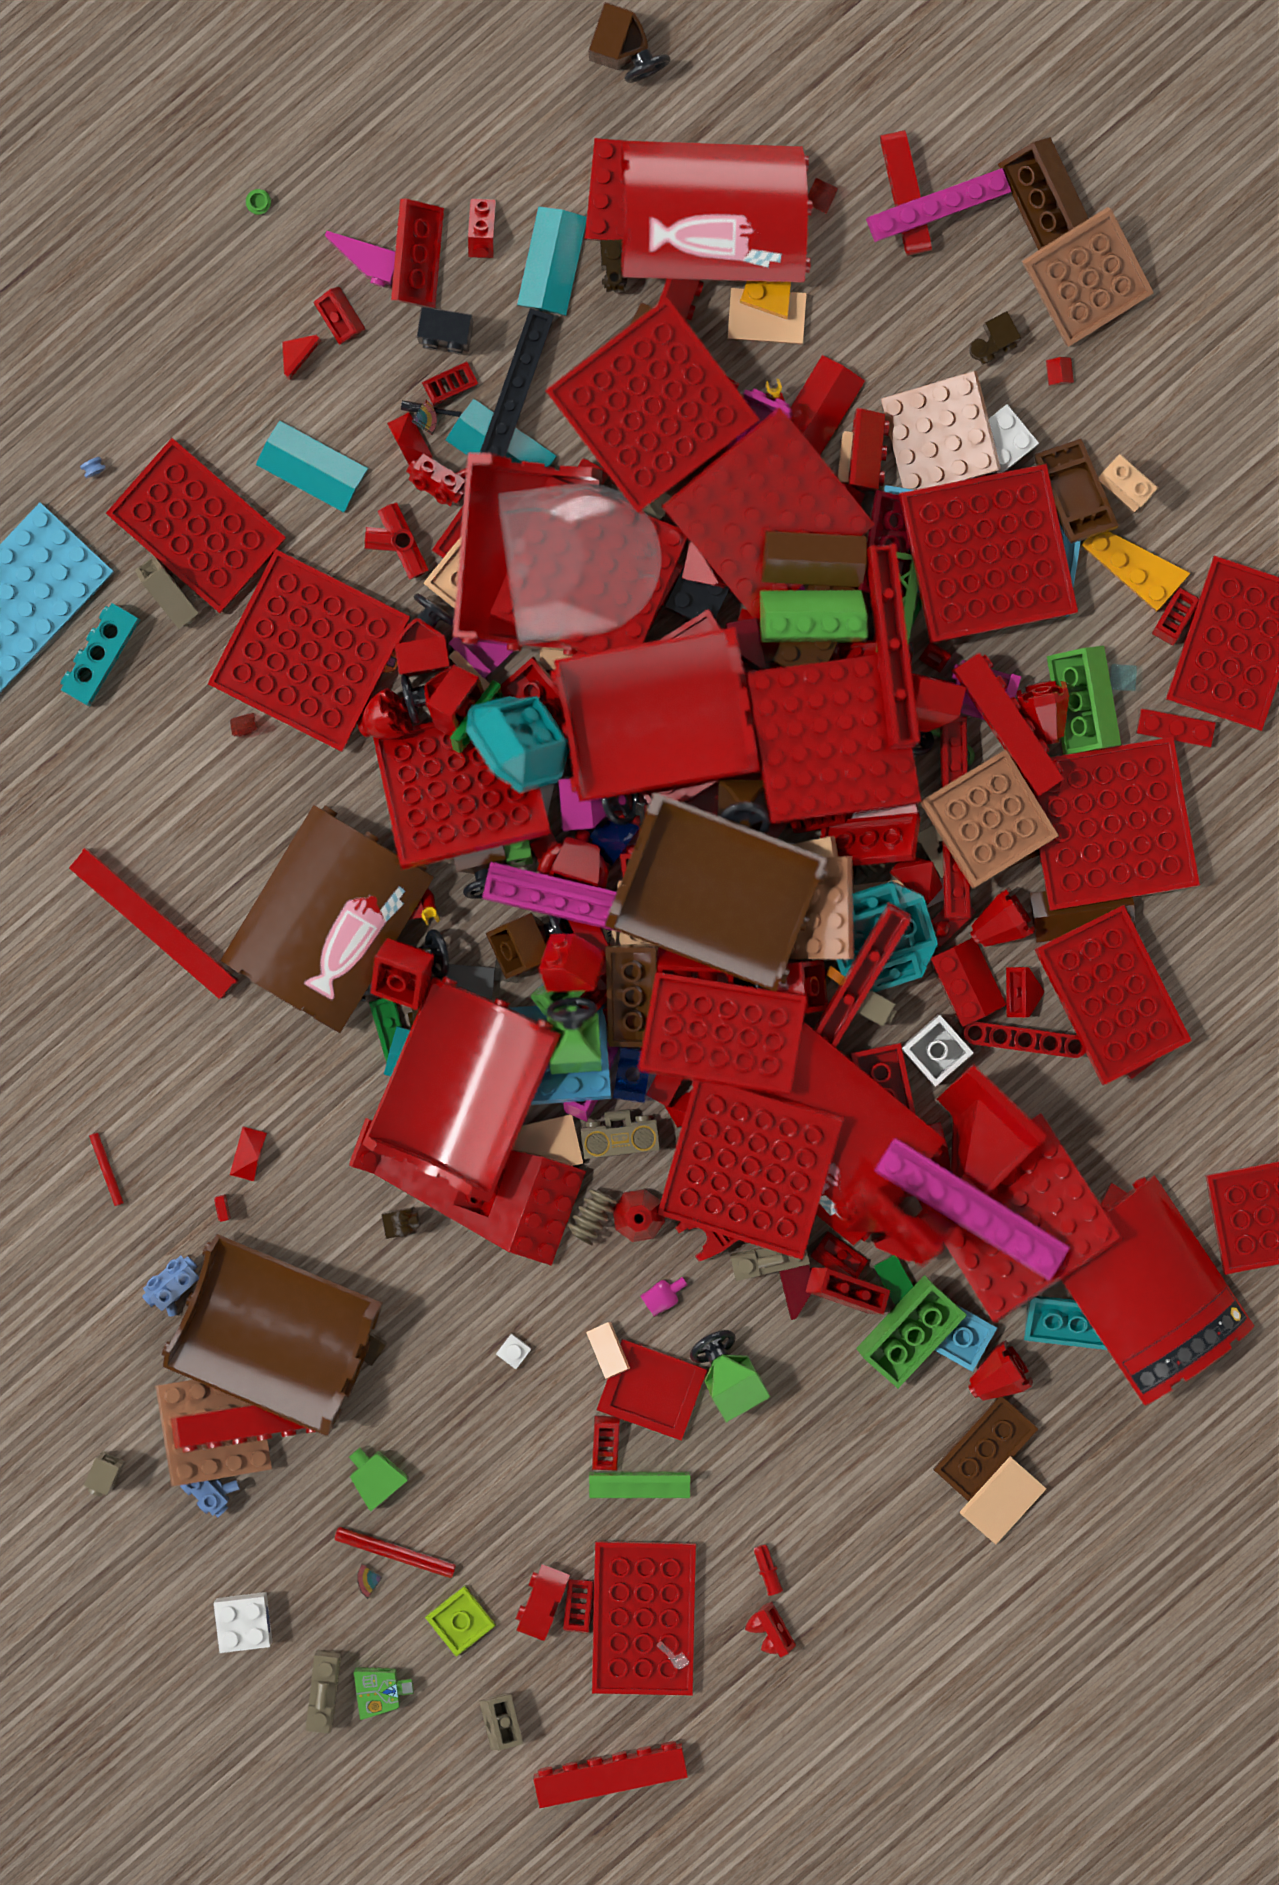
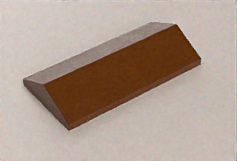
(814, 559)
(1056, 923)
(629, 992)

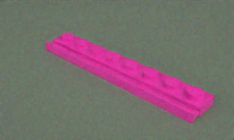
(548, 895)
(971, 1209)

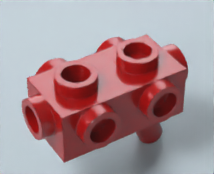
(437, 480)

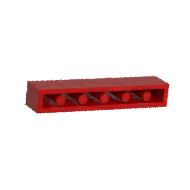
(1007, 723)
(227, 1425)
(610, 1775)

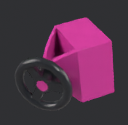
(590, 813)

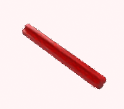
(395, 1552)

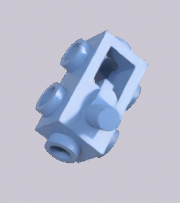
(170, 1284)
(211, 1495)

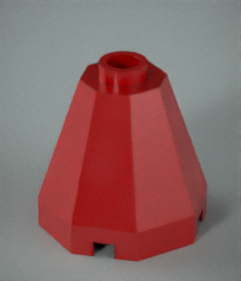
(1046, 709)
(1002, 921)
(634, 1203)
(1000, 1374)

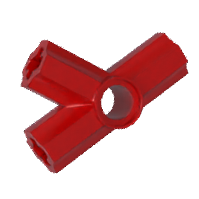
(385, 540)

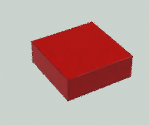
(222, 1208)

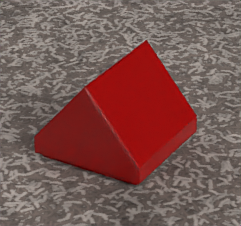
(1059, 371)
(935, 656)

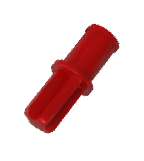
(767, 1570)

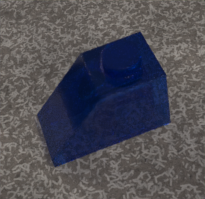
(613, 839)

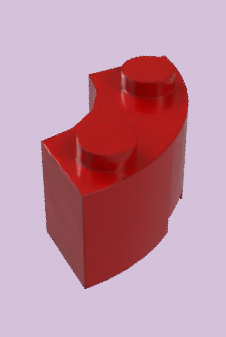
(546, 1594)

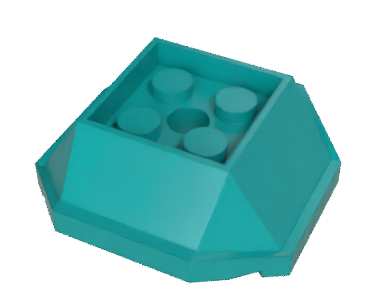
(519, 741)
(916, 944)

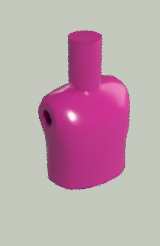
(662, 1295)

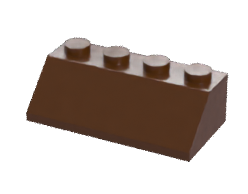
(1043, 192)

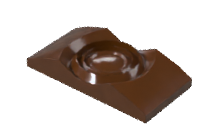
(1077, 491)

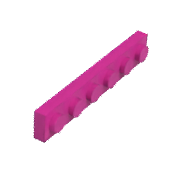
(938, 205)

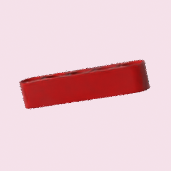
(904, 186)
(1011, 1040)

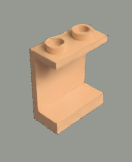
(1127, 483)

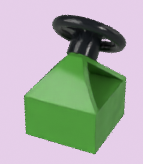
(579, 1037)
(731, 1378)

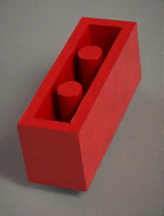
(847, 1291)

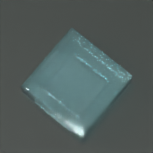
(1123, 677)

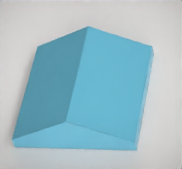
(967, 1341)

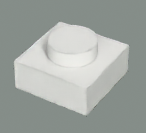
(513, 1351)

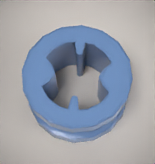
(92, 467)

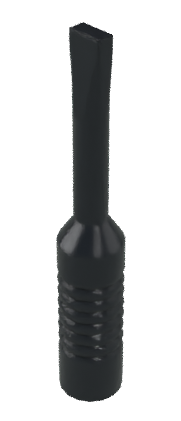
(414, 407)

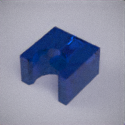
(627, 1089)

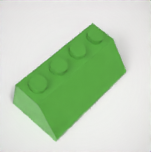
(813, 616)
(1091, 707)
(911, 1331)

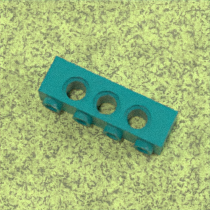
(87, 691)

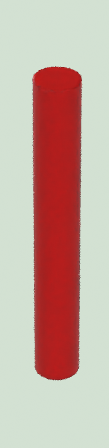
(106, 1169)

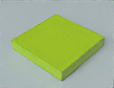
(460, 1621)

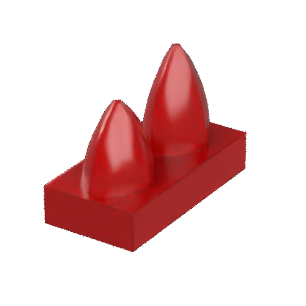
(946, 928)
(769, 1621)

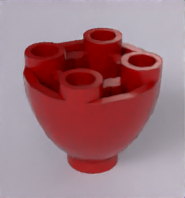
(385, 717)

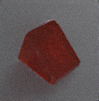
(822, 195)
(243, 725)

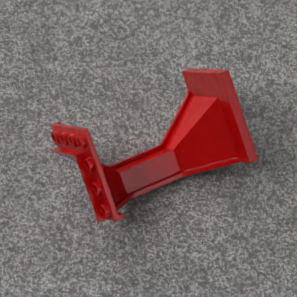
(987, 1144)

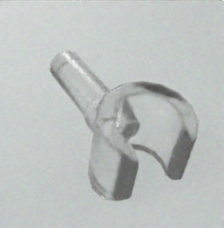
(678, 1661)

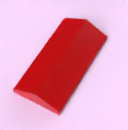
(824, 401)
(534, 681)

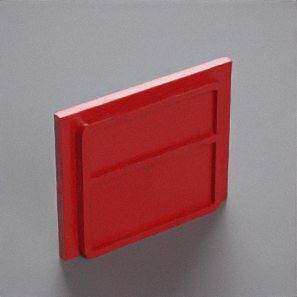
(654, 1391)

